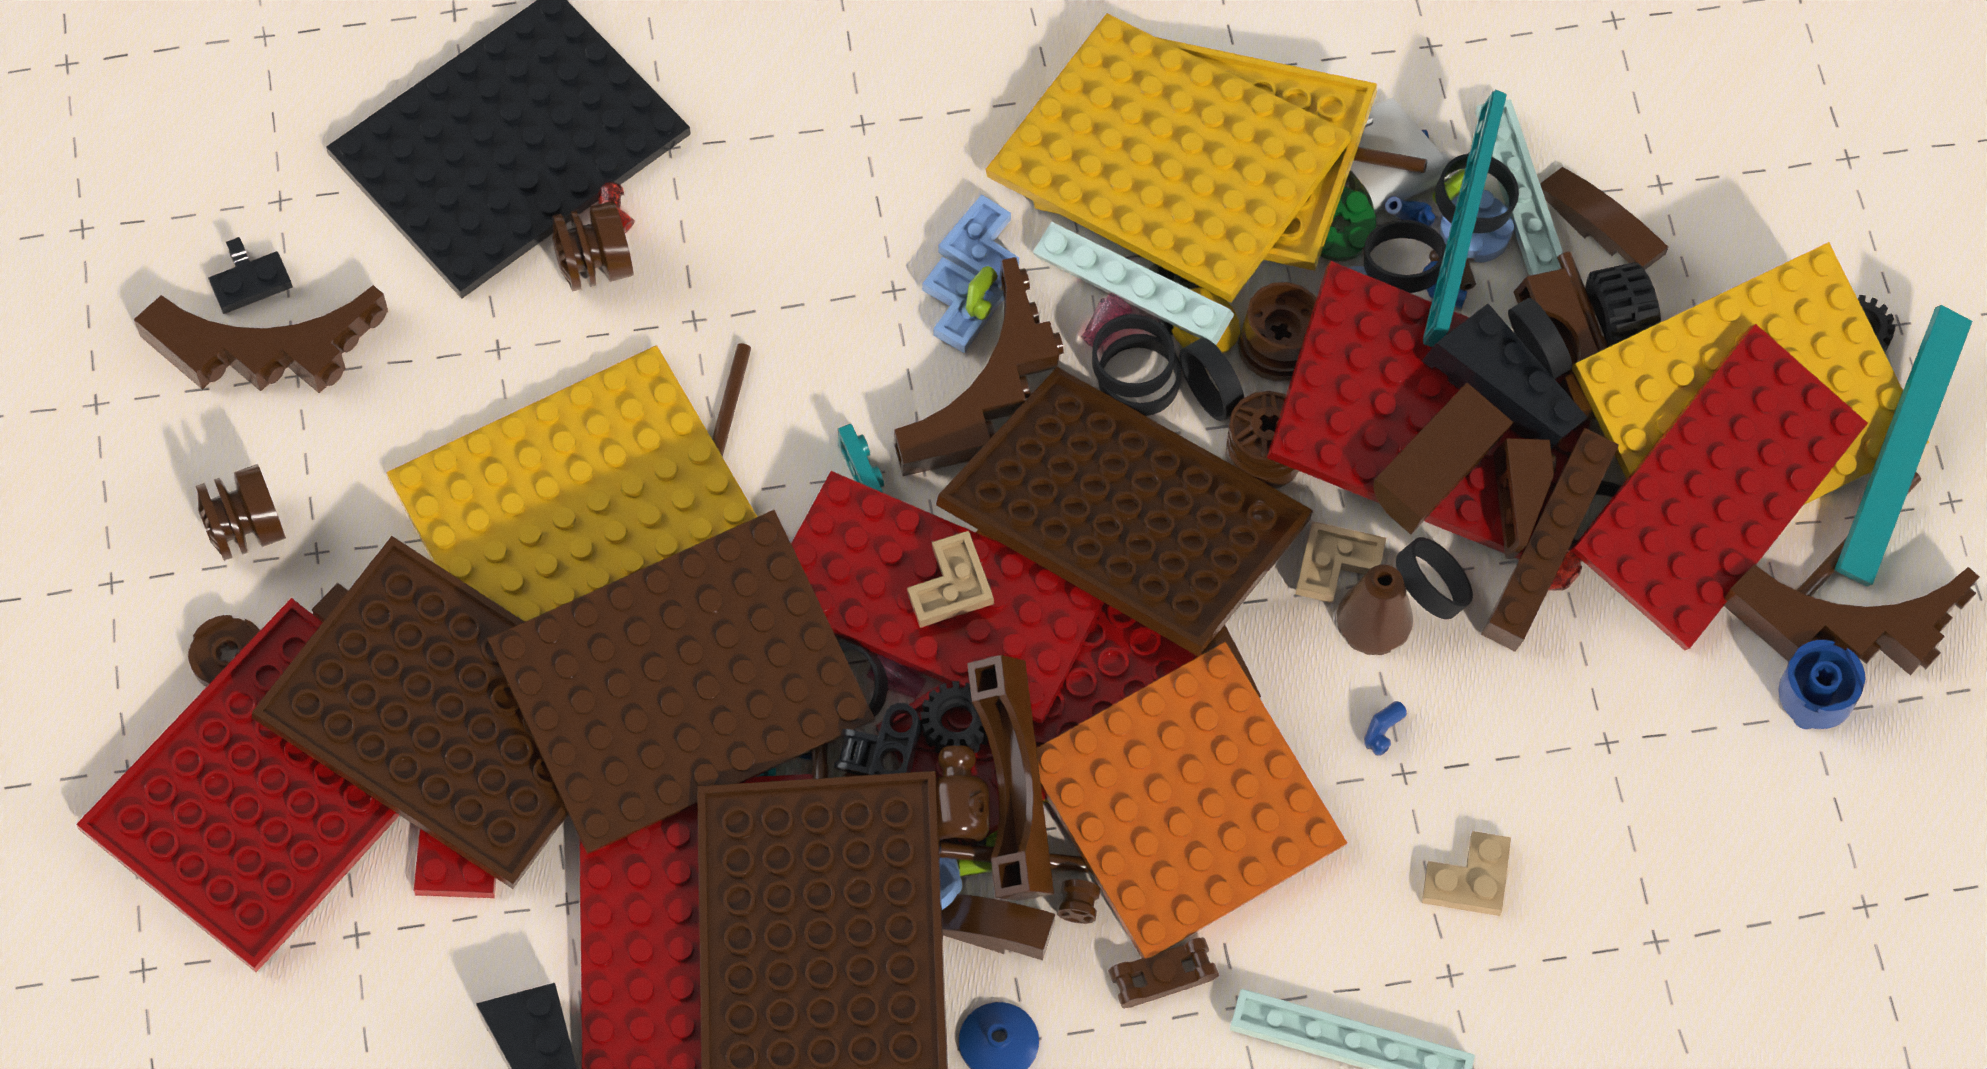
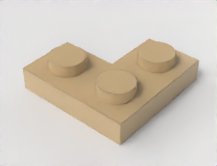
(1334, 549)
(960, 587)
(1474, 887)

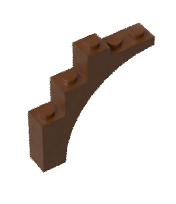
(260, 355)
(998, 391)
(1901, 631)

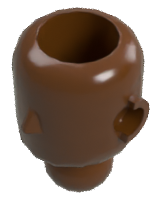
(961, 798)

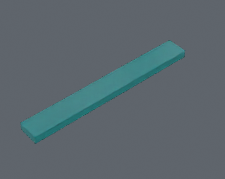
(1464, 218)
(1903, 446)

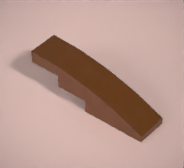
(1602, 217)

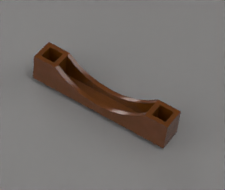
(1550, 540)
(1021, 848)

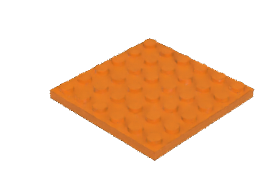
(1185, 801)

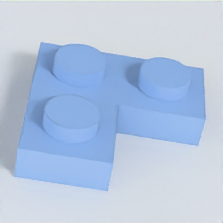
(972, 238)
(950, 285)

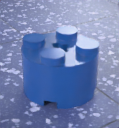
(1821, 685)

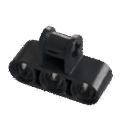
(873, 748)

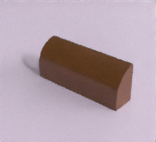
(1439, 457)

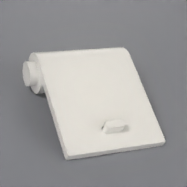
(1395, 132)

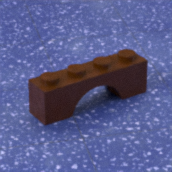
(1559, 300)

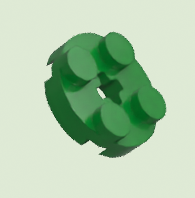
(1362, 221)

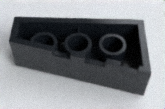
(1508, 375)
(529, 1029)

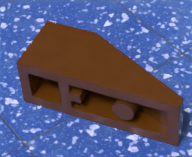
(1523, 479)

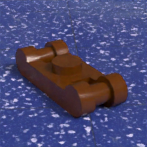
(1163, 973)

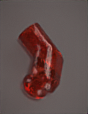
(613, 192)
(1567, 572)

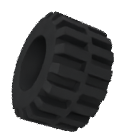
(1623, 301)

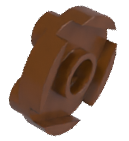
(209, 640)

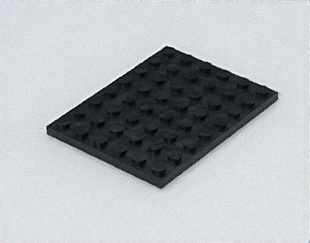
(507, 141)

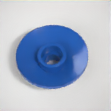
(980, 1049)

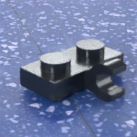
(248, 279)

